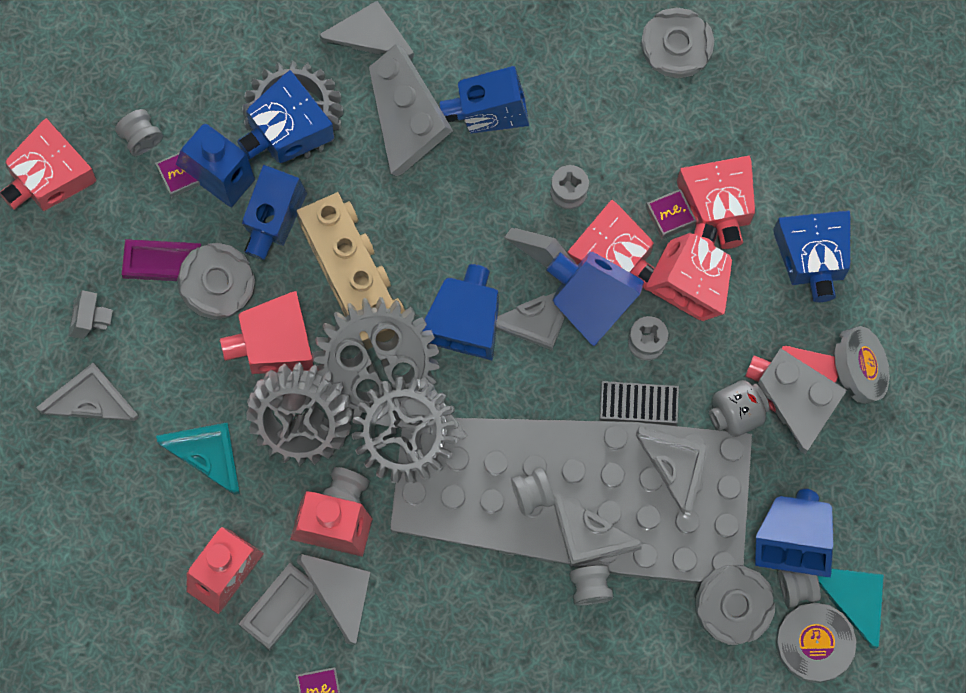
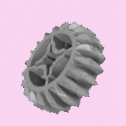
(313, 82)
(290, 393)
(397, 413)

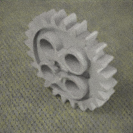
(407, 346)

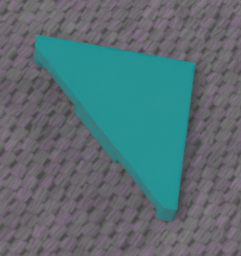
(207, 451)
(858, 598)

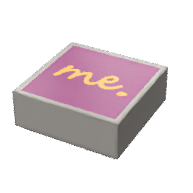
(174, 178)
(671, 213)
(318, 681)

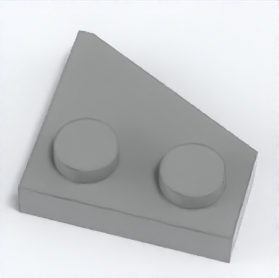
(801, 396)

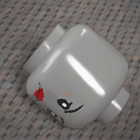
(739, 408)

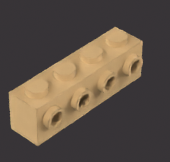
(345, 257)

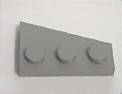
(406, 110)

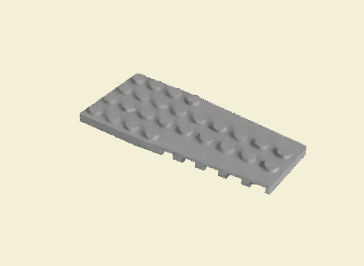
(594, 467)

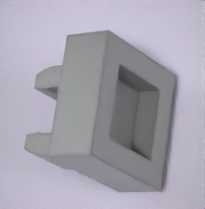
(88, 316)

